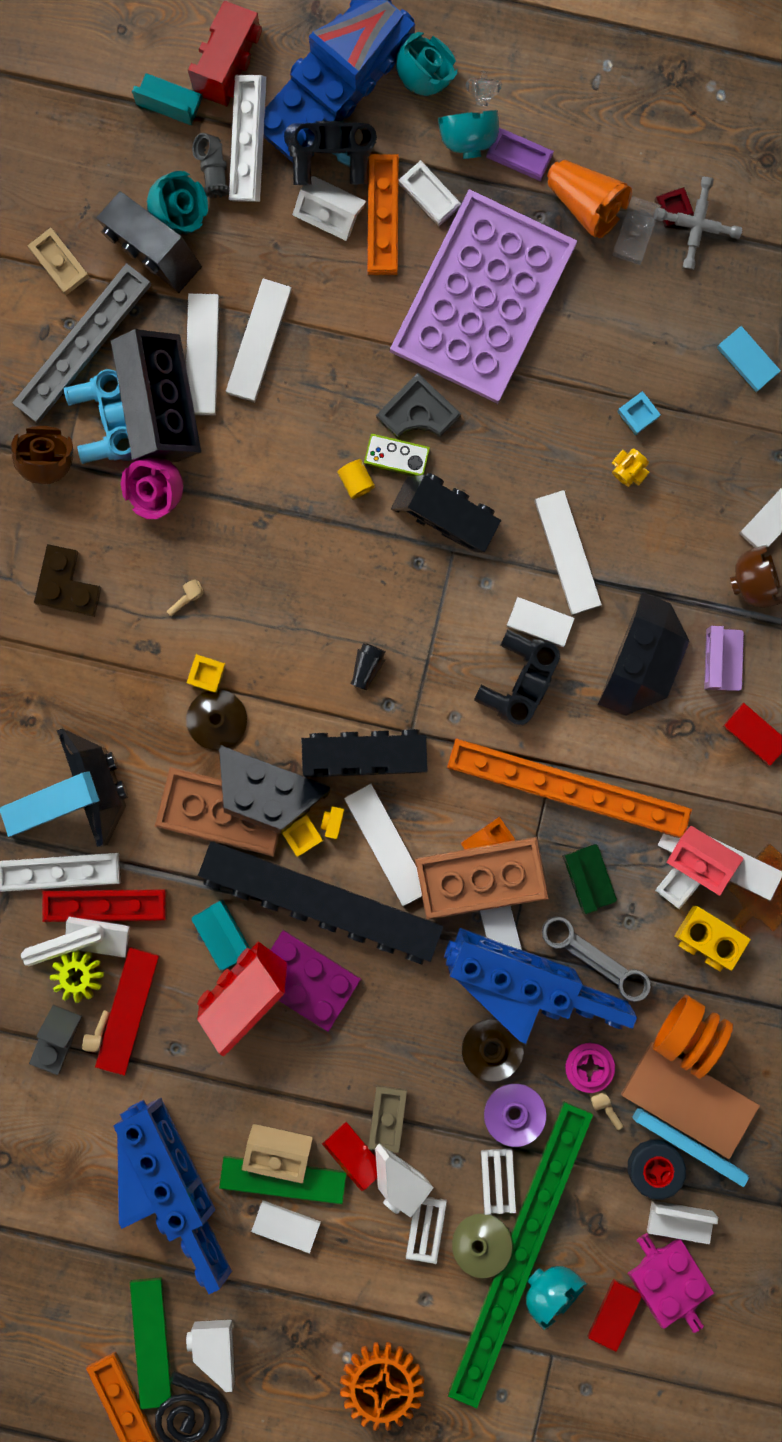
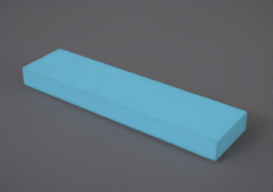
(49, 804)
(690, 1146)

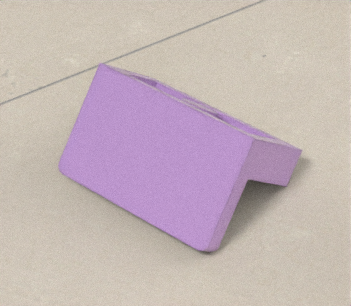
(723, 659)

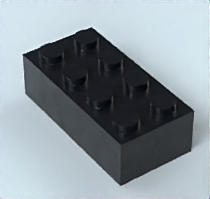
(155, 395)

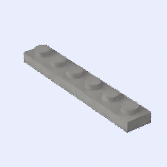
(82, 343)

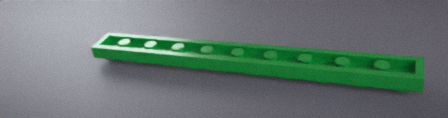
(527, 1240)

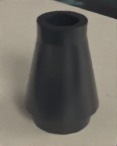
(367, 664)

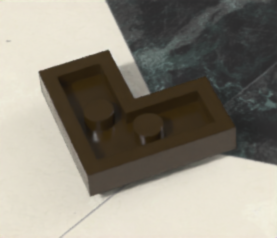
(59, 590)

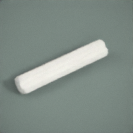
(63, 945)

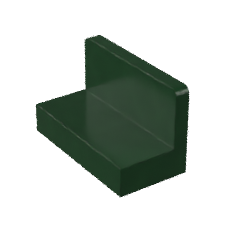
(589, 878)

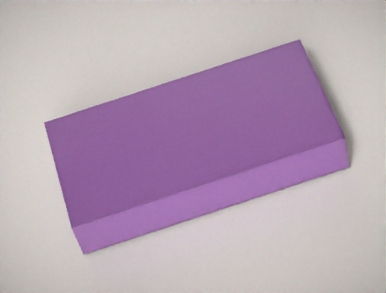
(520, 154)

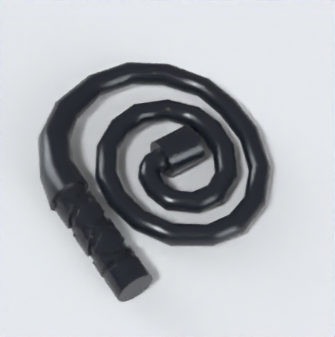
(189, 1421)

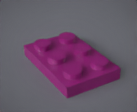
(314, 982)

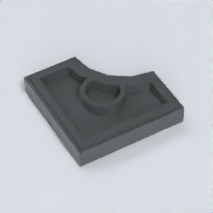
(418, 407)

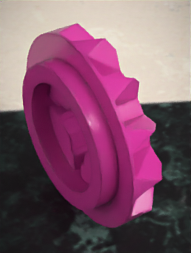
(600, 1078)

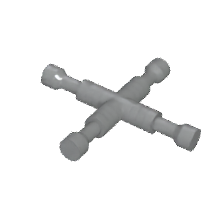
(698, 223)

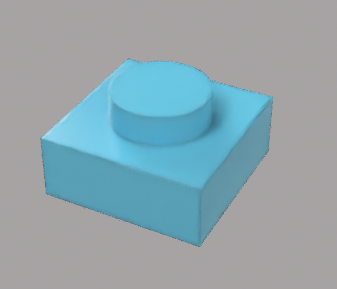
(639, 413)

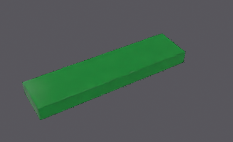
(318, 1183)
(150, 1342)

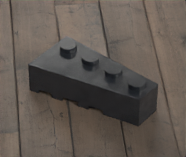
(364, 754)

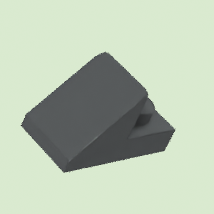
(55, 1039)

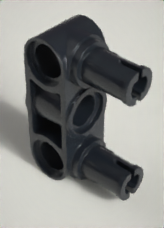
(330, 138)
(530, 684)

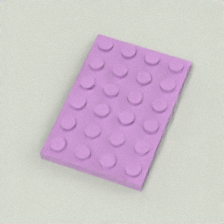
(483, 296)

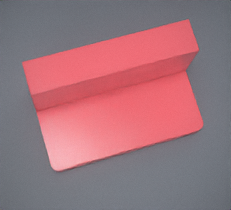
(705, 860)

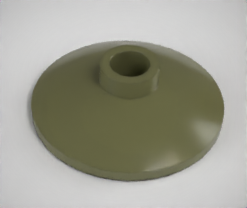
(496, 1243)

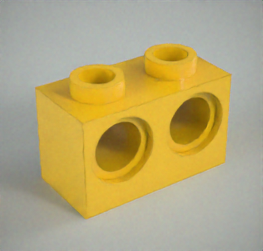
(714, 933)

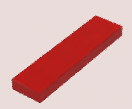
(104, 905)
(127, 1011)

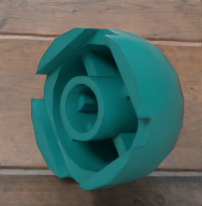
(425, 65)
(469, 132)
(178, 202)
(552, 1293)

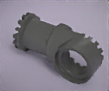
(211, 164)

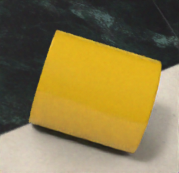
(356, 479)

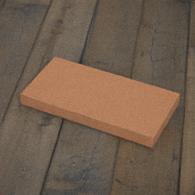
(195, 808)
(482, 878)
(693, 1105)

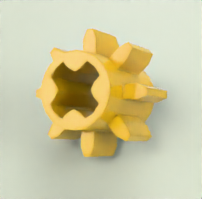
(630, 467)

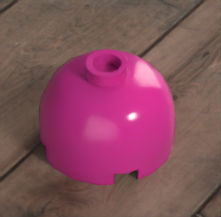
(152, 487)

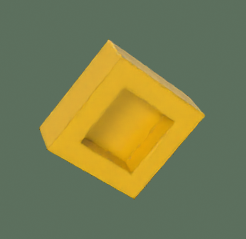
(206, 673)
(332, 822)
(302, 836)

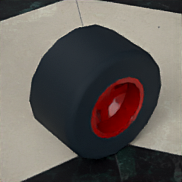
(666, 1174)

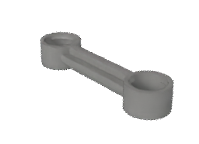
(596, 959)

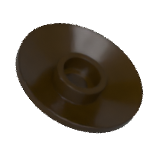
(232, 722)
(494, 1066)

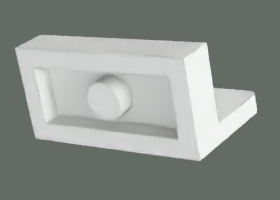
(328, 207)
(681, 1222)

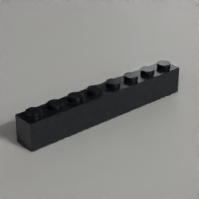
(320, 901)

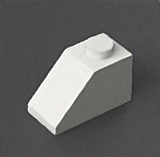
(400, 1183)
(213, 1350)

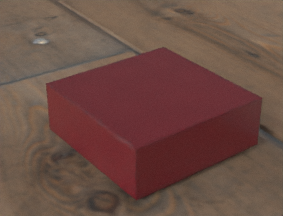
(674, 202)

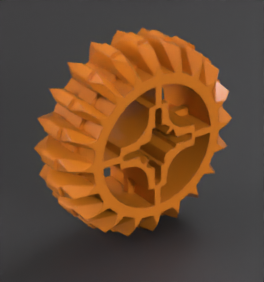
(370, 1385)

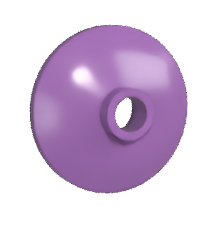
(522, 1129)

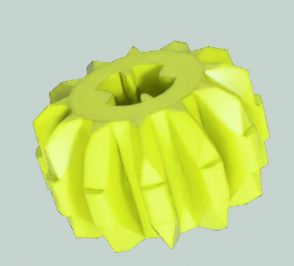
(66, 972)

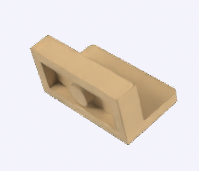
(277, 1153)

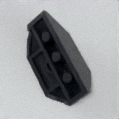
(646, 658)
(89, 756)

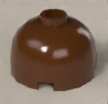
(42, 454)
(757, 578)

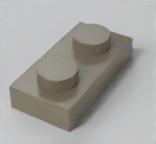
(387, 1118)

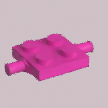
(670, 1283)

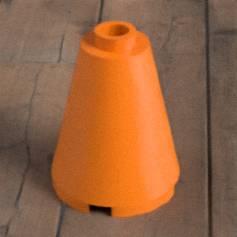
(589, 195)

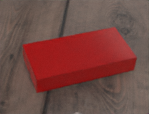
(755, 734)
(352, 1156)
(614, 1315)

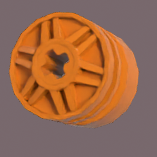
(699, 1040)

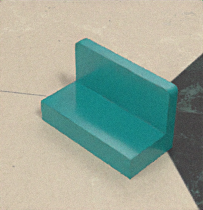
(167, 99)
(220, 934)

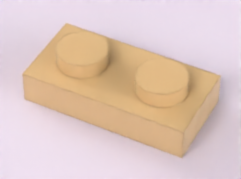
(58, 261)

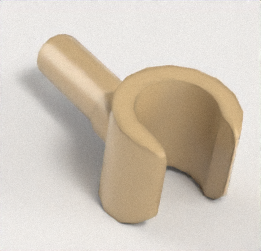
(193, 592)
(93, 1042)
(601, 1101)

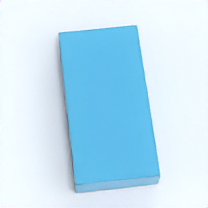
(748, 359)

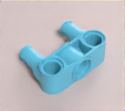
(111, 415)

